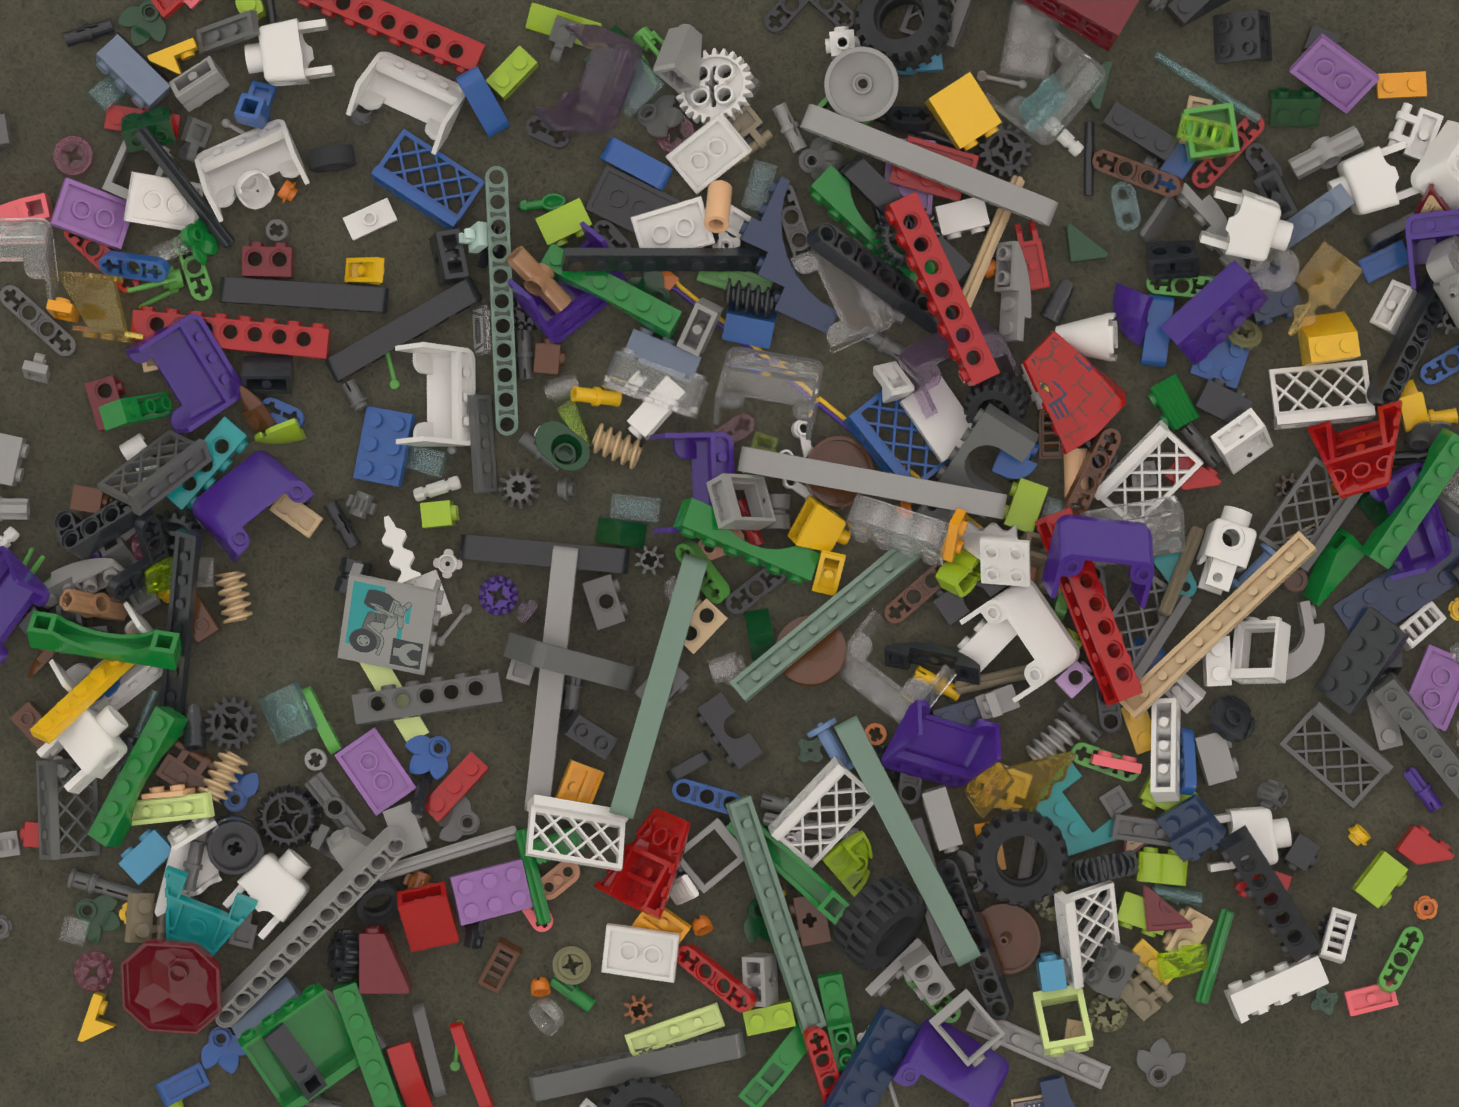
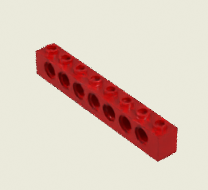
(472, 49)
(317, 349)
(985, 365)
(1087, 623)

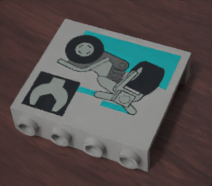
(389, 622)

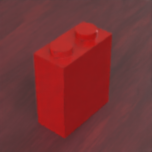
(428, 916)

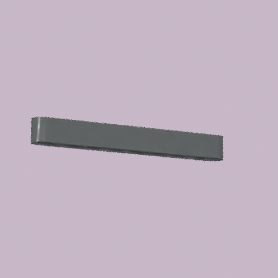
(623, 1066)

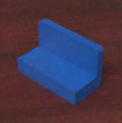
(749, 328)

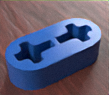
(284, 408)

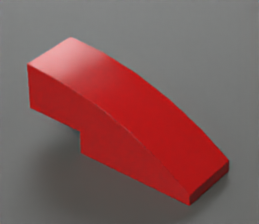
(409, 1075)

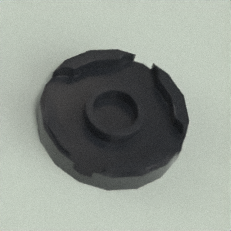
(1231, 718)

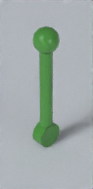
(394, 384)
(455, 1064)

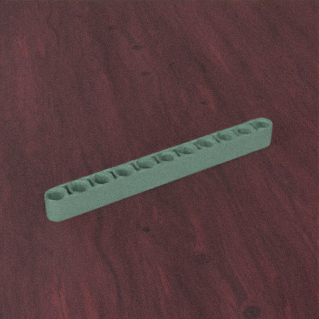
(501, 313)
(658, 686)
(907, 841)

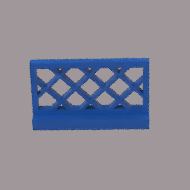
(412, 194)
(878, 449)

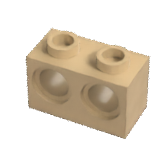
(704, 630)

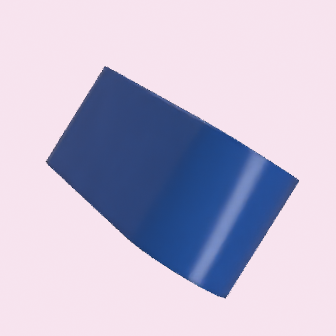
(482, 101)
(636, 163)
(1155, 340)
(696, 789)

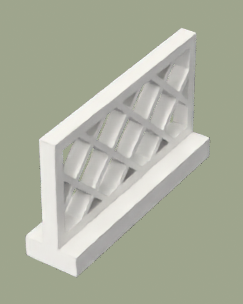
(1310, 417)
(1136, 457)
(805, 803)
(573, 812)
(1068, 927)

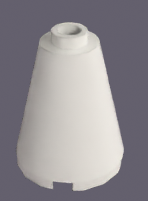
(1092, 336)

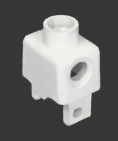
(284, 53)
(1371, 180)
(1252, 228)
(1224, 560)
(92, 744)
(1268, 832)
(275, 885)

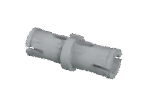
(789, 127)

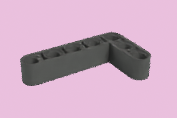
(569, 662)

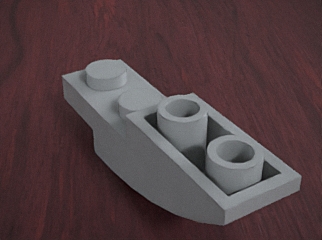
(1208, 213)
(1015, 291)
(83, 575)

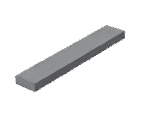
(1030, 1045)

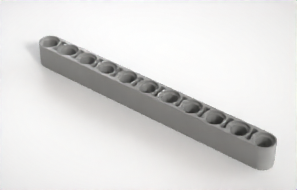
(929, 165)
(872, 482)
(552, 683)
(312, 916)

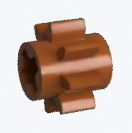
(417, 879)
(635, 1002)

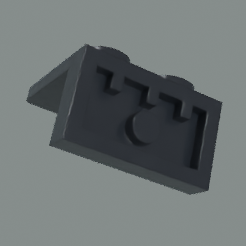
(1242, 36)

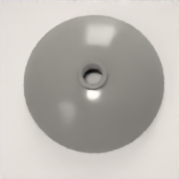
(843, 84)

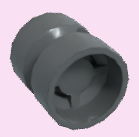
(780, 505)

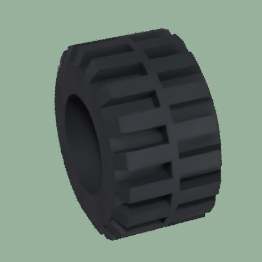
(1000, 388)

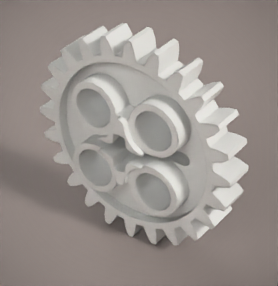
(734, 85)

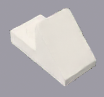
(893, 381)

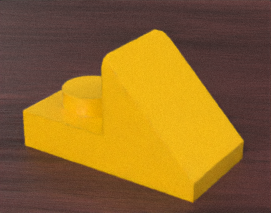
(168, 57)
(364, 270)
(1413, 406)
(828, 572)
(93, 1024)

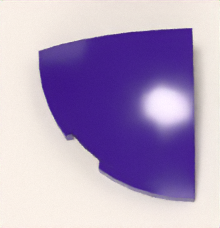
(1131, 311)

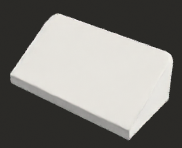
(1393, 307)
(1186, 692)

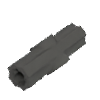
(324, 793)

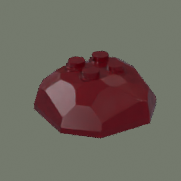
(172, 986)

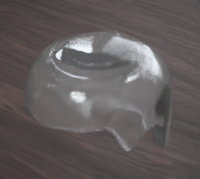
(553, 1009)

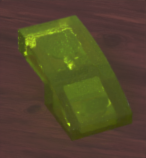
(159, 576)
(1182, 963)

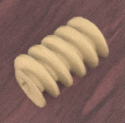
(617, 446)
(233, 596)
(223, 775)

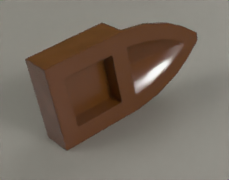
(254, 411)
(40, 661)

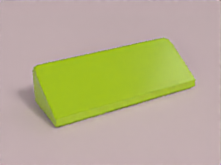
(542, 19)

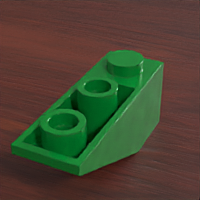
(135, 410)
(1332, 566)

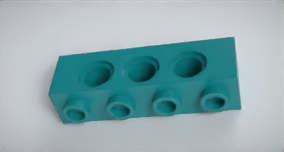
(237, 443)

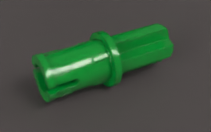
(573, 993)

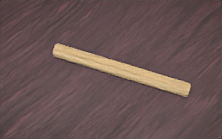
(988, 248)

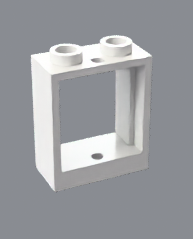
(647, 420)
(1235, 450)
(1241, 651)

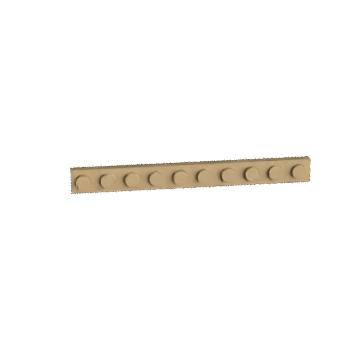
(1220, 623)

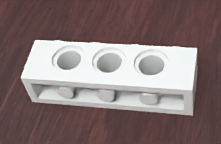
(1165, 750)

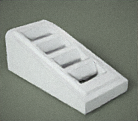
(1437, 614)
(683, 890)
(1331, 956)

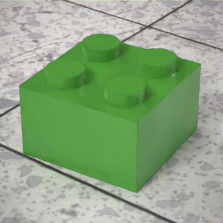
(1221, 113)

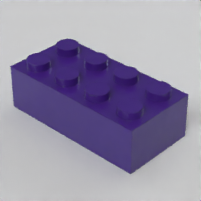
(1214, 312)

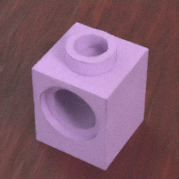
(1063, 681)

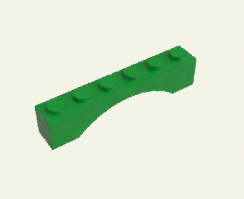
(834, 194)
(641, 306)
(699, 521)
(1393, 534)
(58, 634)
(118, 809)
(804, 878)
(366, 1045)

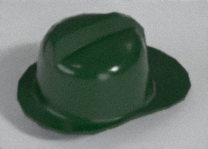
(562, 446)

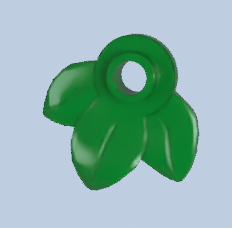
(200, 240)

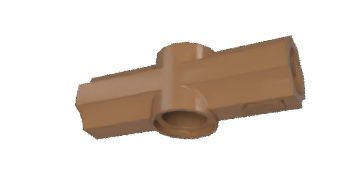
(538, 279)
(93, 605)

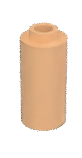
(718, 206)
(1072, 464)

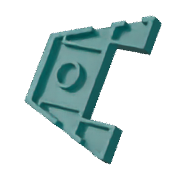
(1073, 828)
(197, 921)

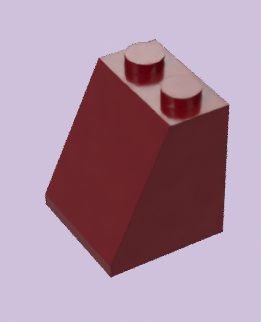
(381, 964)

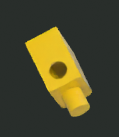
(818, 527)

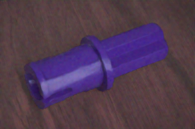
(1422, 789)

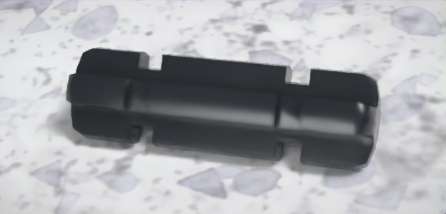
(421, 794)

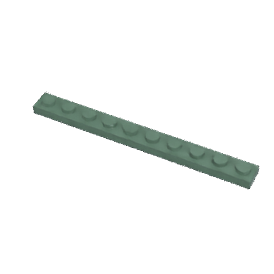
(821, 623)
(775, 913)

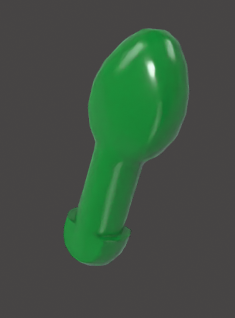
(549, 203)

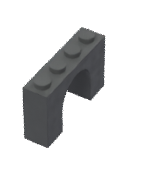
(993, 429)

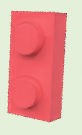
(1105, 759)
(1369, 999)

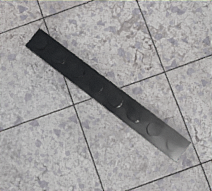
(659, 259)
(181, 615)

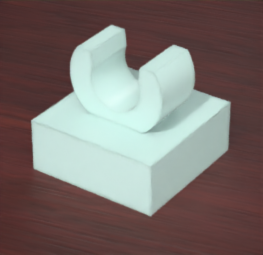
(475, 237)

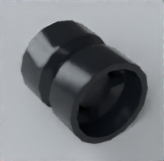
(345, 568)

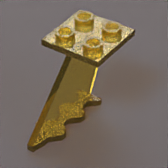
(1327, 280)
(98, 304)
(1019, 784)

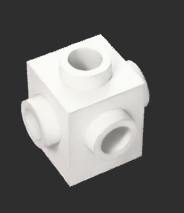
(841, 33)

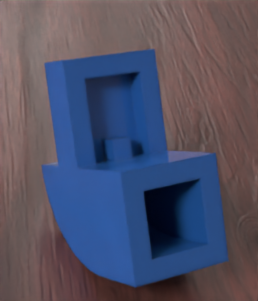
(255, 106)
(1011, 468)

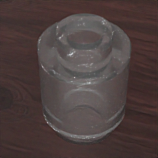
(560, 387)

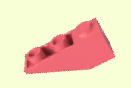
(29, 207)

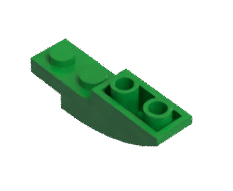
(837, 1017)
(775, 1068)

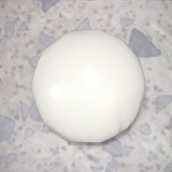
(247, 186)

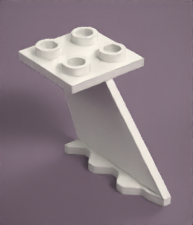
(1001, 554)
(403, 559)
(180, 842)

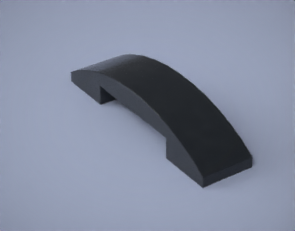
(934, 656)

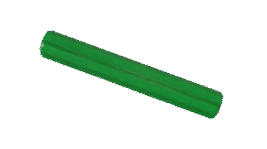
(534, 880)
(1214, 955)

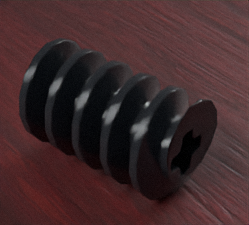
(749, 298)

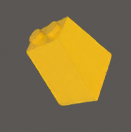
(964, 112)
(1328, 340)

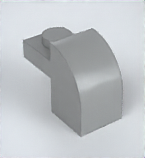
(997, 701)

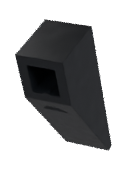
(294, 1062)

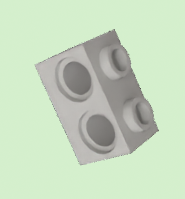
(926, 975)

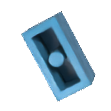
(146, 856)
(1050, 972)

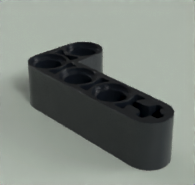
(89, 535)

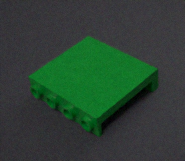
(319, 1032)

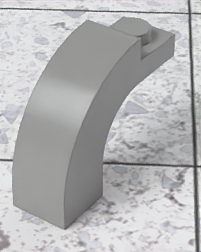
(1310, 642)

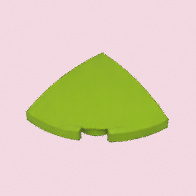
(282, 433)
(850, 861)

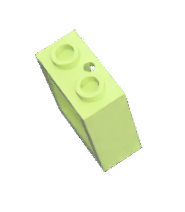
(1059, 1047)

